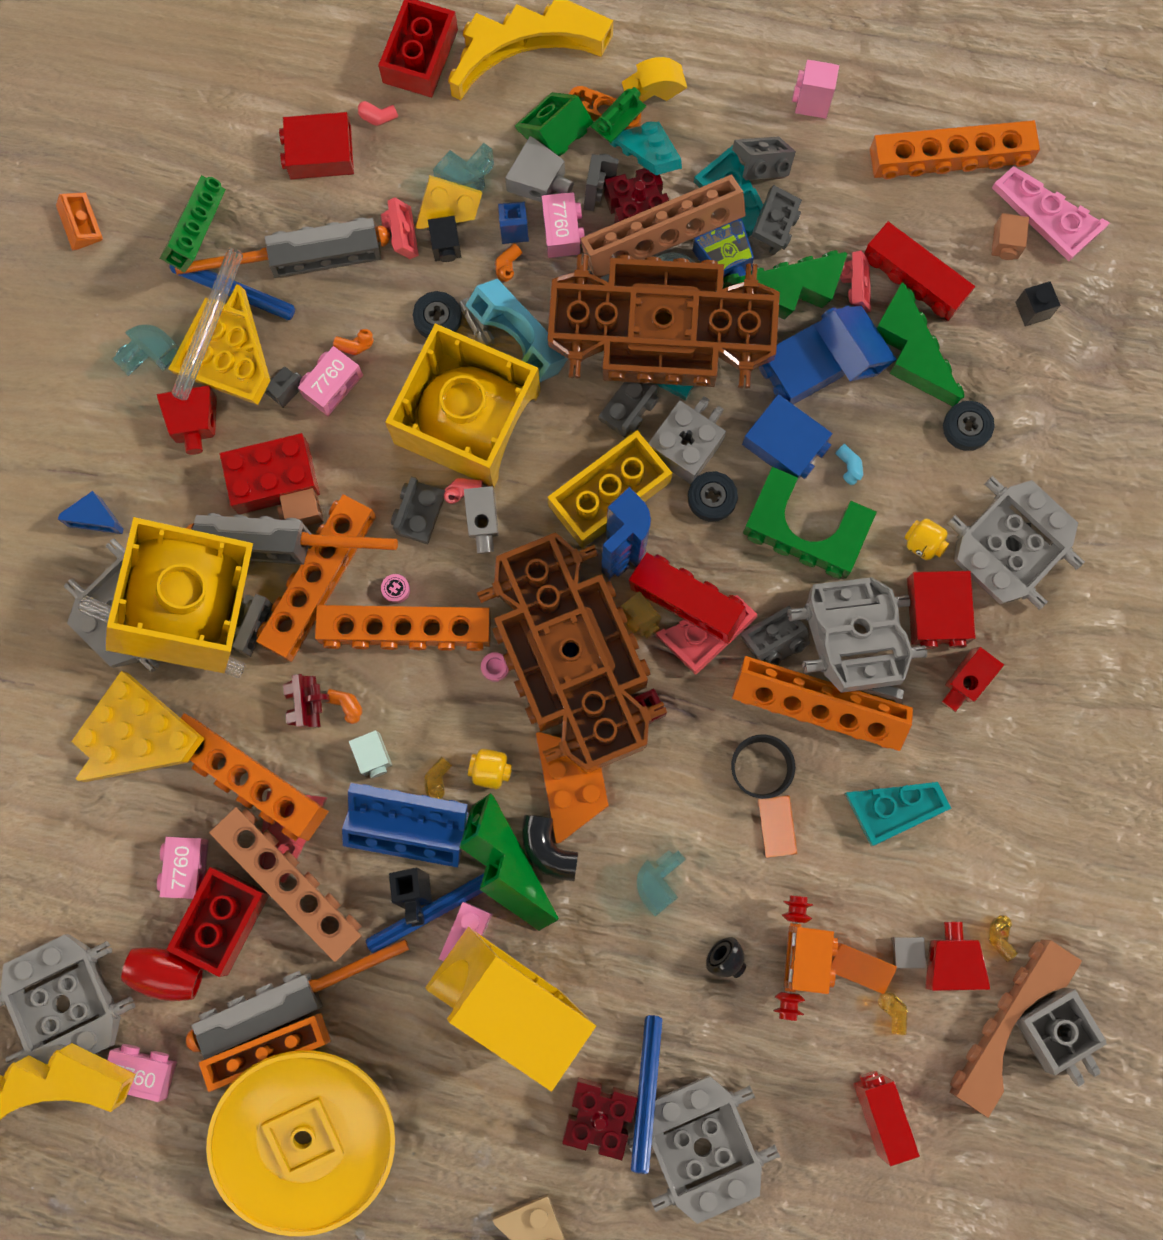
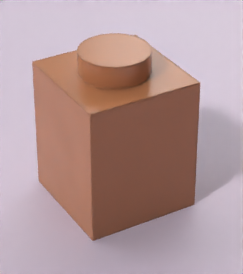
(1010, 236)
(302, 506)

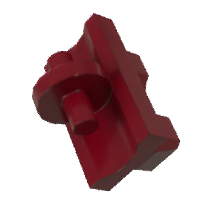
(307, 701)

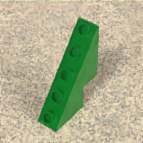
(193, 223)
(806, 280)
(920, 358)
(507, 872)

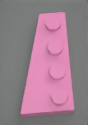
(1057, 220)

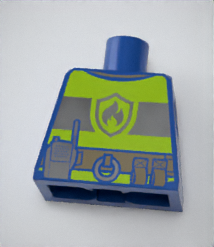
(727, 246)

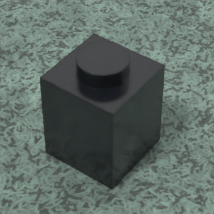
(444, 239)
(1037, 303)

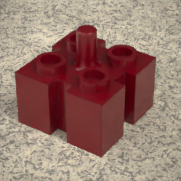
(633, 195)
(600, 1119)

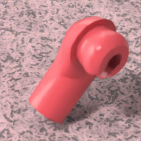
(375, 115)
(455, 490)

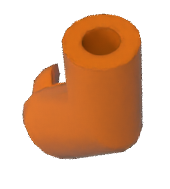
(504, 263)
(355, 346)
(349, 704)

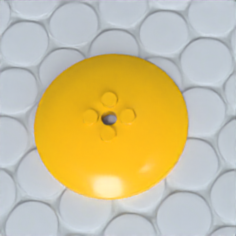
(290, 1184)

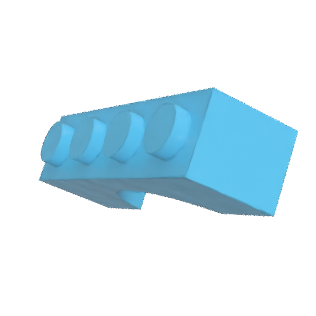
(499, 308)

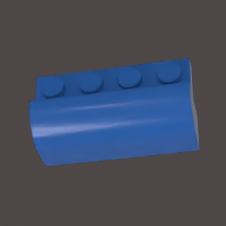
(626, 533)
(404, 824)

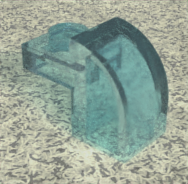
(466, 173)
(145, 343)
(650, 883)

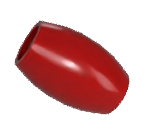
(161, 974)

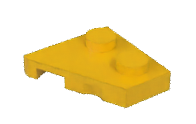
(447, 199)

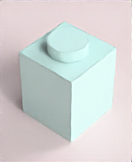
(371, 754)

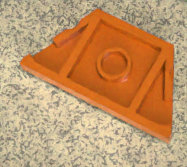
(571, 792)

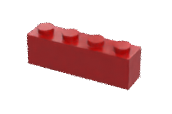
(919, 270)
(688, 597)

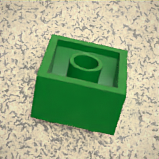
(556, 122)

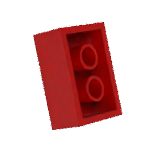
(418, 47)
(266, 471)
(218, 922)

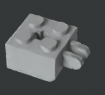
(688, 425)
(1078, 1038)

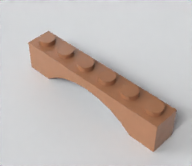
(981, 1079)

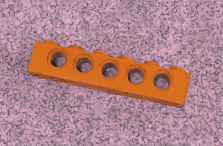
(1019, 136)
(303, 618)
(331, 618)
(846, 712)
(306, 813)

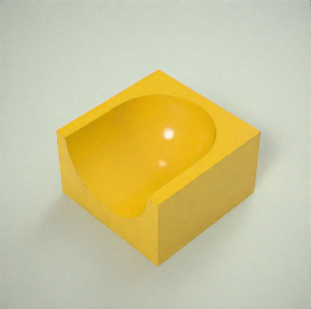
(462, 404)
(178, 596)
(510, 1009)

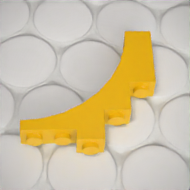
(523, 30)
(69, 1076)

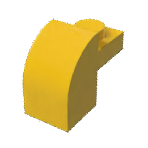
(657, 77)

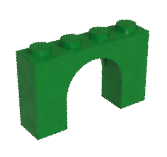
(835, 554)

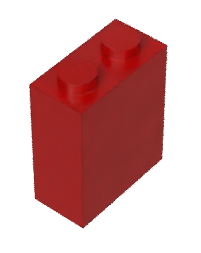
(317, 145)
(941, 608)
(886, 1118)

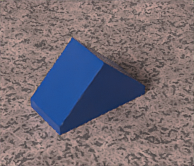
(513, 222)
(91, 514)

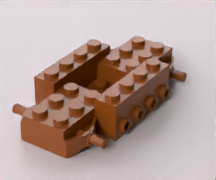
(705, 324)
(582, 691)

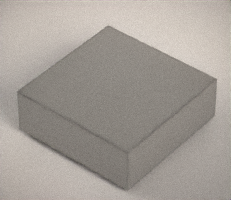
(909, 952)

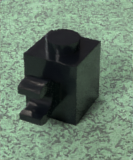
(411, 890)

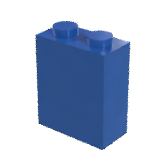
(855, 342)
(802, 366)
(787, 438)

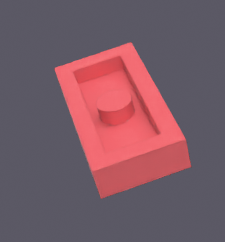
(400, 223)
(858, 273)

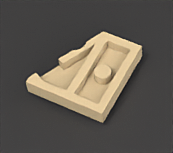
(530, 1221)

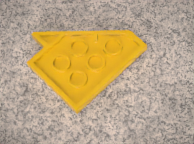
(234, 354)
(132, 733)

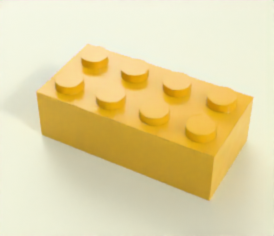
(585, 498)

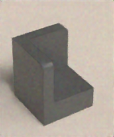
(283, 386)

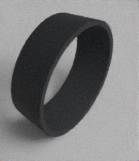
(783, 748)

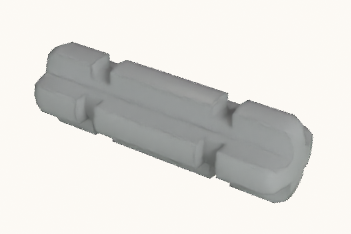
(480, 331)

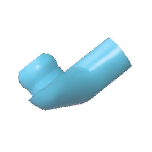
(853, 462)

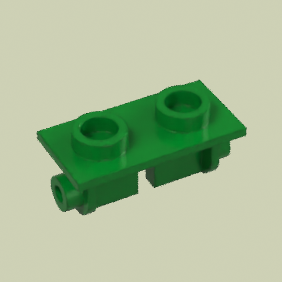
(619, 115)

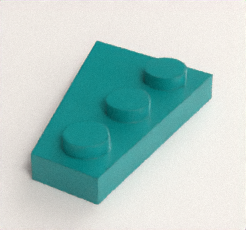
(650, 147)
(723, 166)
(896, 809)

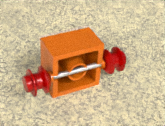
(806, 959)

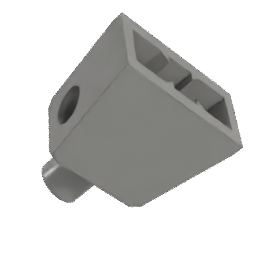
(537, 173)
(481, 504)

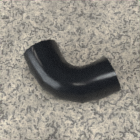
(542, 851)

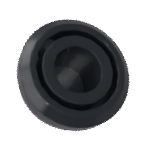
(726, 958)

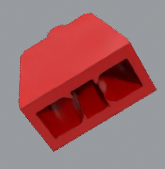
(190, 419)
(980, 669)
(956, 962)

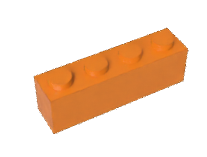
(227, 1066)

